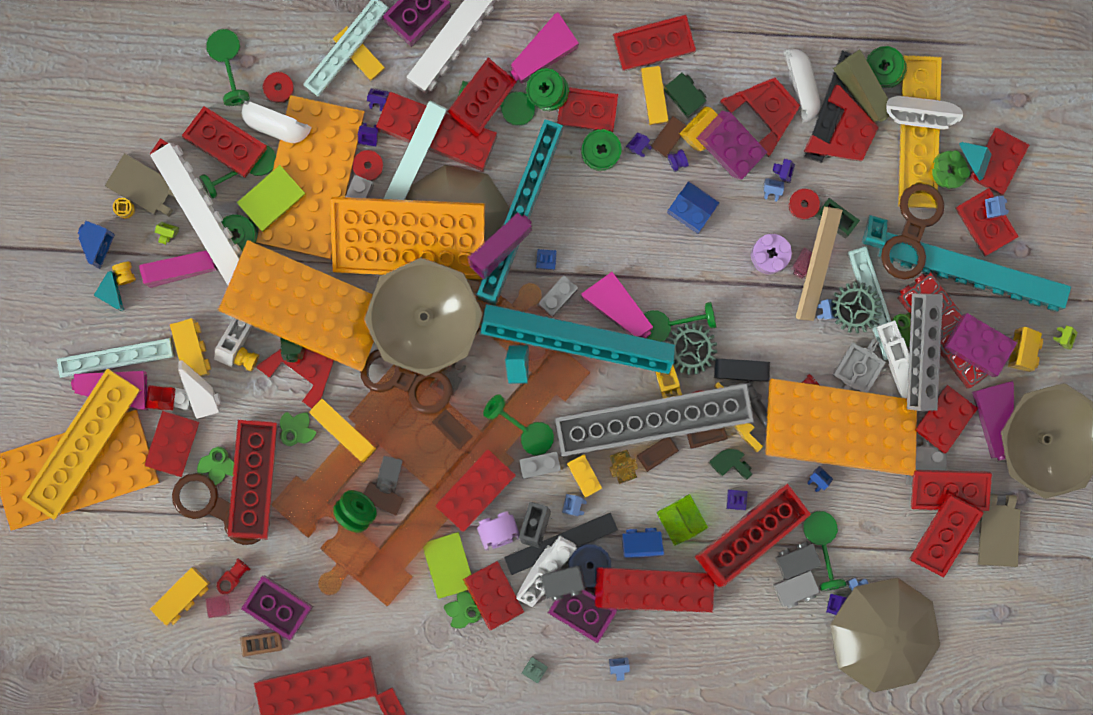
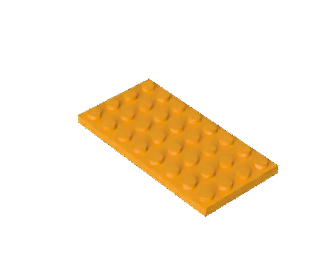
(321, 169)
(390, 233)
(300, 305)
(840, 427)
(114, 472)

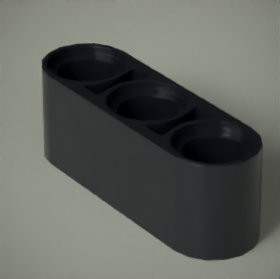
(742, 370)

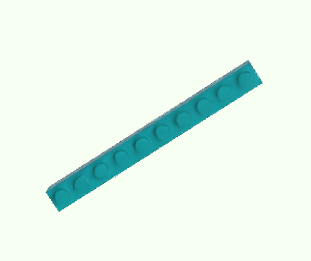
(524, 202)
(983, 275)
(577, 339)

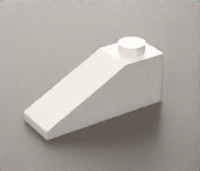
(232, 341)
(199, 392)

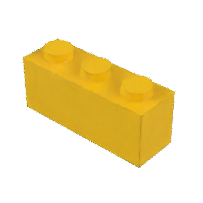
(190, 347)
(180, 596)

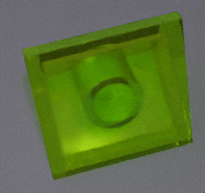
(682, 520)

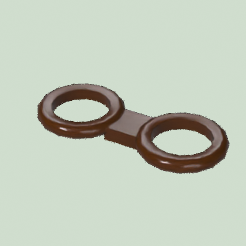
(912, 231)
(409, 383)
(216, 507)

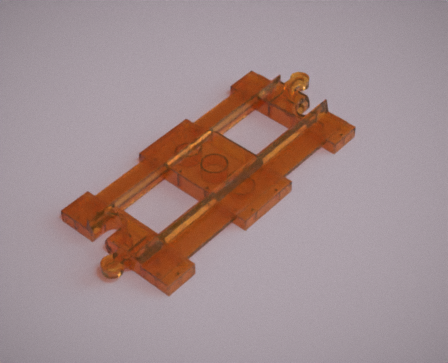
(407, 435)

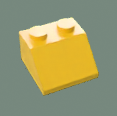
(1026, 350)

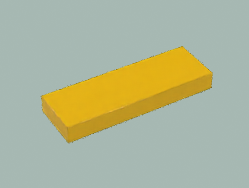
(364, 59)
(654, 95)

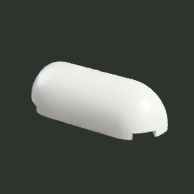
(803, 83)
(923, 112)
(274, 123)

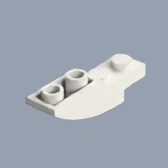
(897, 355)
(549, 561)

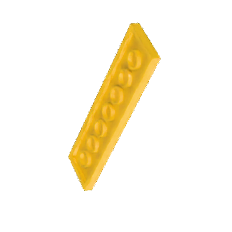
(917, 143)
(81, 444)

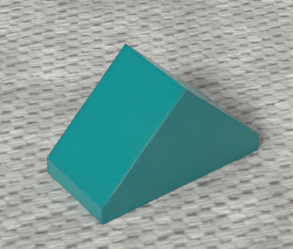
(977, 157)
(875, 232)
(109, 291)
(517, 364)

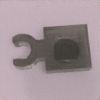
(453, 378)

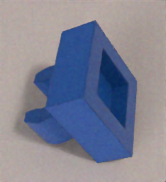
(546, 259)
(821, 478)

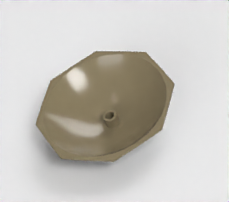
(464, 186)
(423, 316)
(1050, 441)
(885, 634)

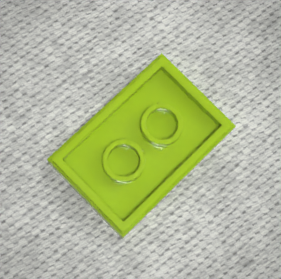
(271, 198)
(447, 564)

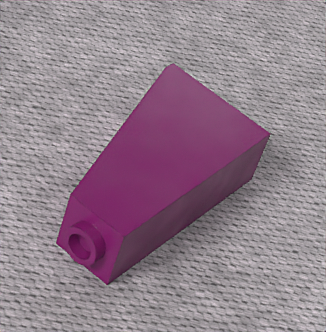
(500, 245)
(994, 409)

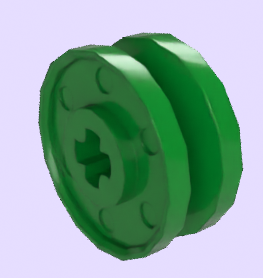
(895, 71)
(547, 89)
(595, 140)
(245, 228)
(354, 511)

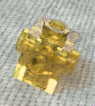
(623, 466)

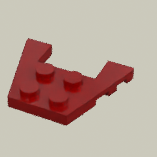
(771, 104)
(852, 134)
(312, 367)

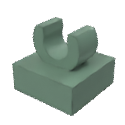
(534, 670)

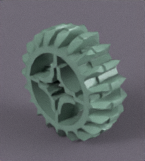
(840, 303)
(696, 357)

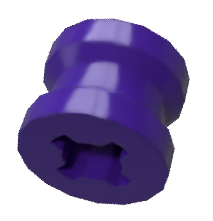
(678, 160)

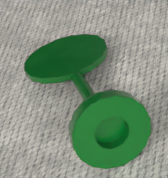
(222, 47)
(515, 107)
(262, 167)
(662, 324)
(536, 437)
(821, 529)

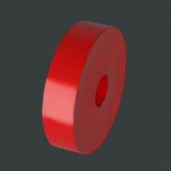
(272, 81)
(364, 157)
(804, 212)

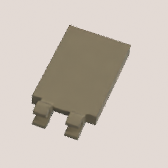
(140, 185)
(1000, 533)

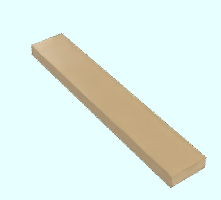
(819, 263)

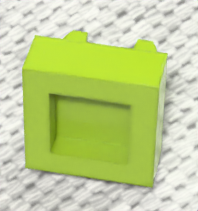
(167, 231)
(1067, 338)

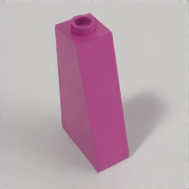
(545, 49)
(176, 268)
(616, 304)
(85, 383)

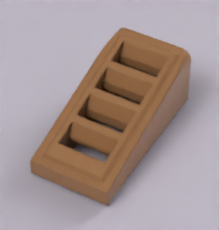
(244, 648)

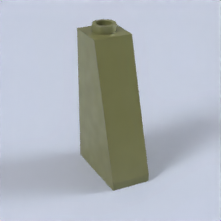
(863, 85)

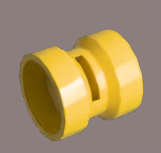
(127, 208)
(123, 273)
(246, 359)

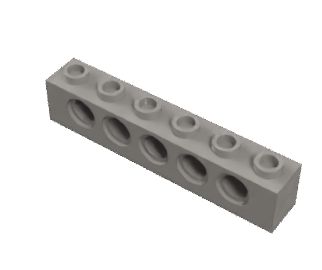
(924, 351)

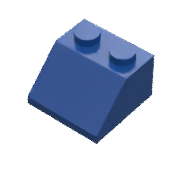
(693, 207)
(95, 242)
(642, 543)

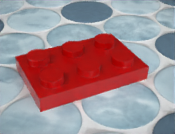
(588, 110)
(1006, 157)
(987, 232)
(946, 423)
(171, 444)
(493, 595)

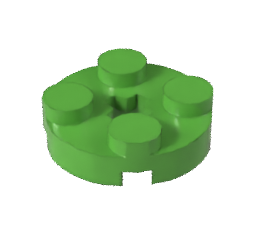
(959, 169)

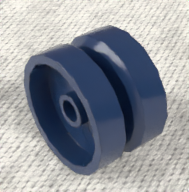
(593, 554)

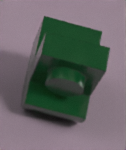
(729, 458)

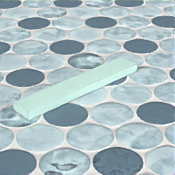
(346, 47)
(416, 151)
(865, 273)
(115, 357)

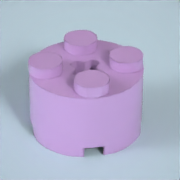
(781, 249)
(498, 531)

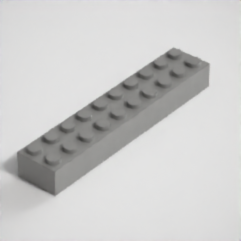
(654, 420)

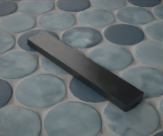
(828, 114)
(579, 535)

